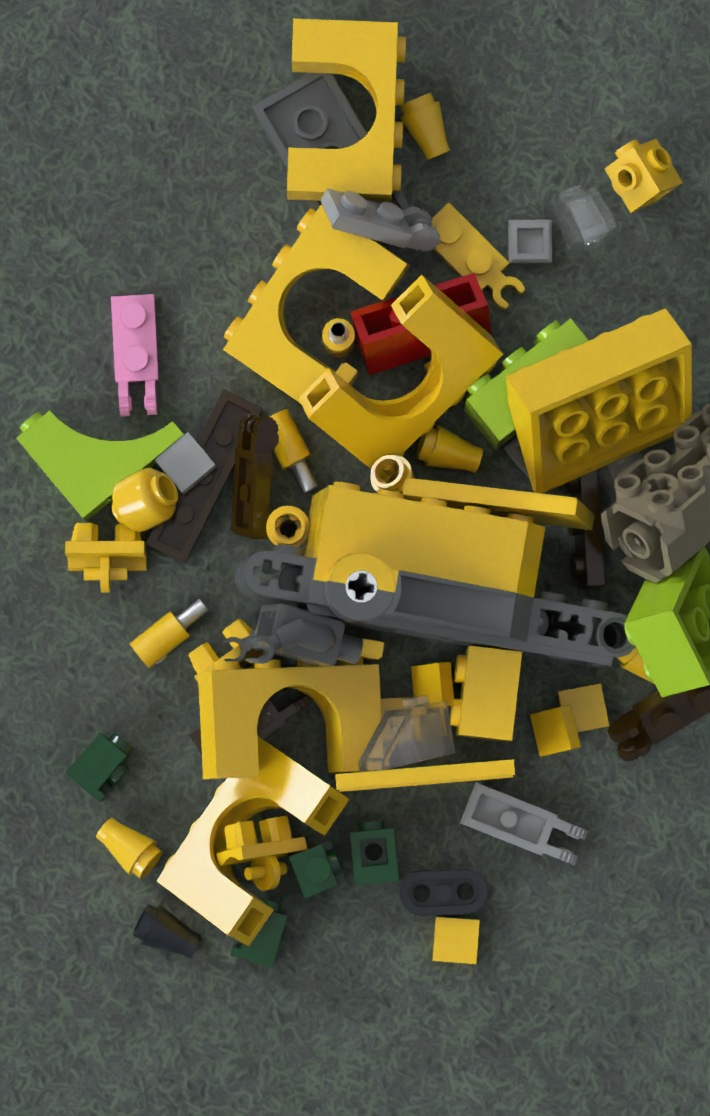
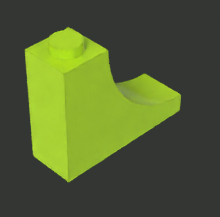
(86, 466)

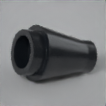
(164, 931)

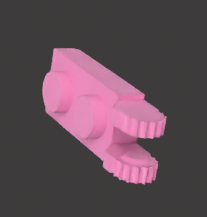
(135, 349)

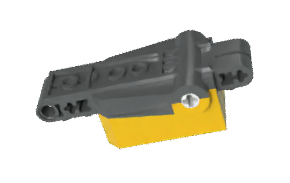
(432, 577)

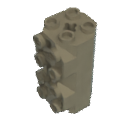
(664, 504)

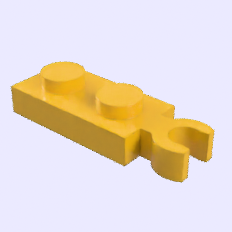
(470, 253)

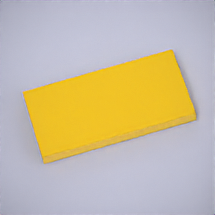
(544, 508)
(425, 775)

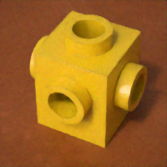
(642, 174)

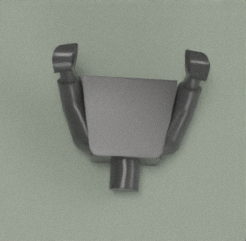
(298, 636)

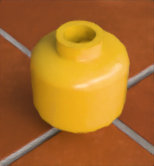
(144, 499)

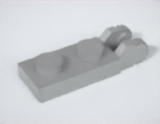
(380, 221)
(517, 822)

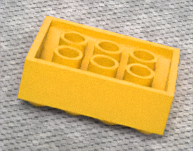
(601, 399)

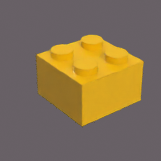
(487, 693)

